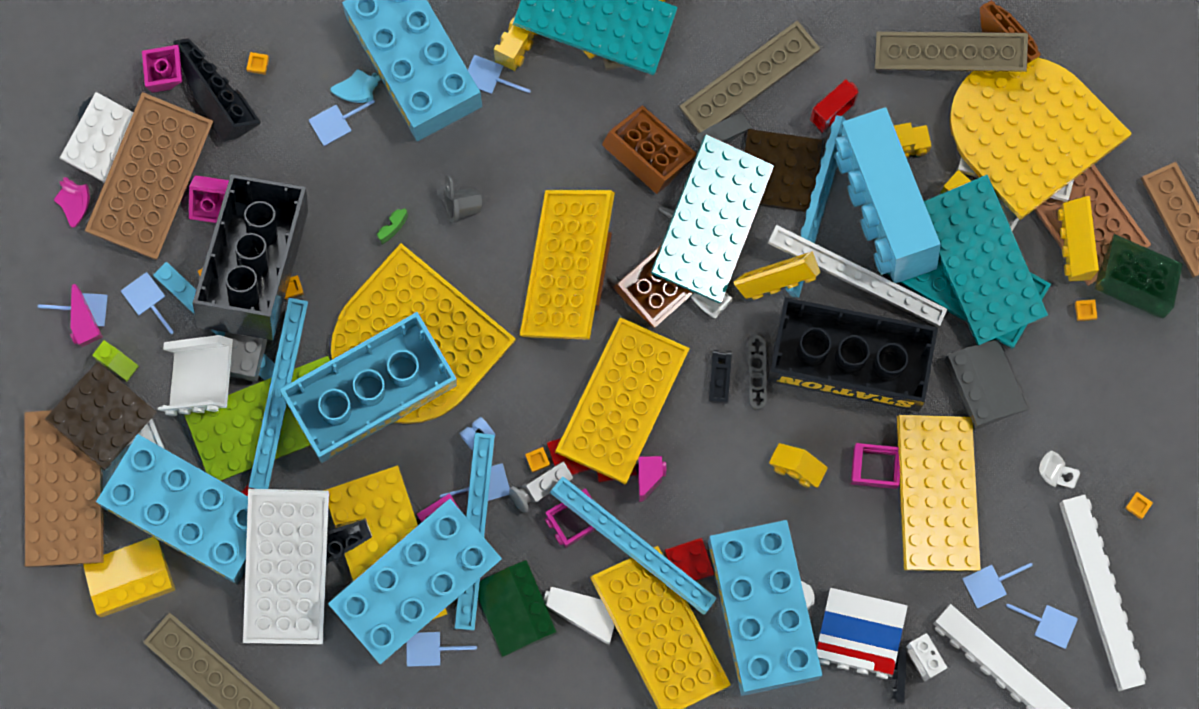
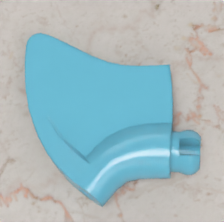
(357, 88)

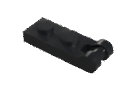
(720, 377)
(899, 675)

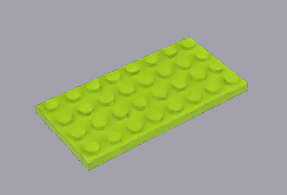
(231, 435)

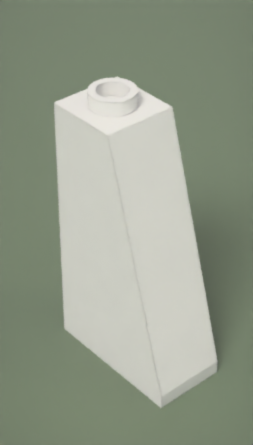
(581, 611)

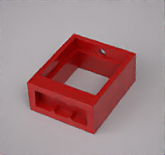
(834, 105)

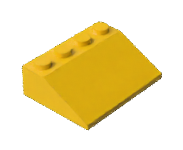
(128, 577)

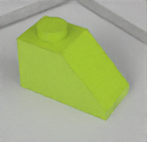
(115, 360)

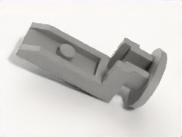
(539, 487)

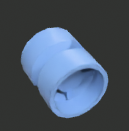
(469, 433)

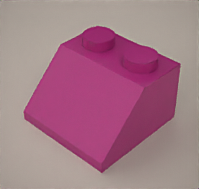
(162, 68)
(206, 198)
(650, 475)

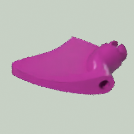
(73, 200)

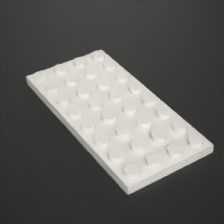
(285, 566)

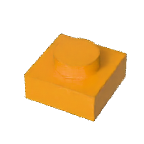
(257, 63)
(294, 288)
(1086, 310)
(537, 459)
(1138, 505)

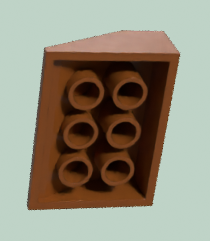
(648, 149)
(649, 294)

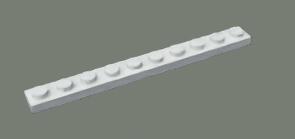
(859, 277)

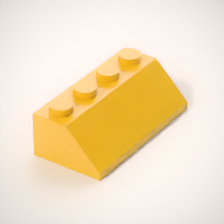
(1078, 239)
(778, 275)

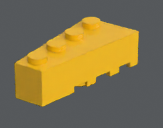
(513, 46)

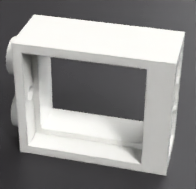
(920, 655)

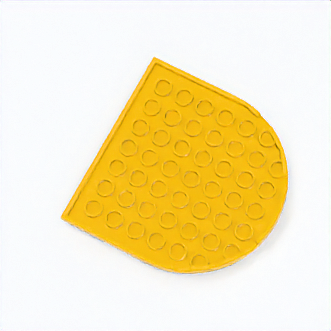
(1031, 131)
(459, 328)

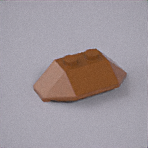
(998, 20)

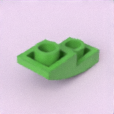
(397, 220)

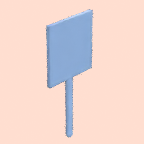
(487, 73)
(332, 124)
(145, 294)
(96, 302)
(498, 484)
(986, 586)
(1053, 626)
(425, 649)

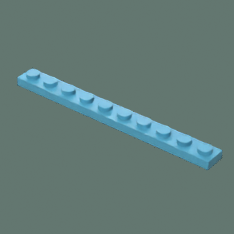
(820, 193)
(185, 293)
(276, 404)
(476, 515)
(633, 545)

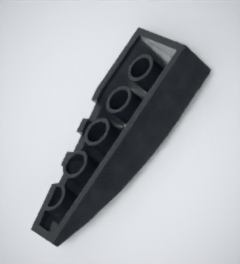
(217, 99)
(346, 537)

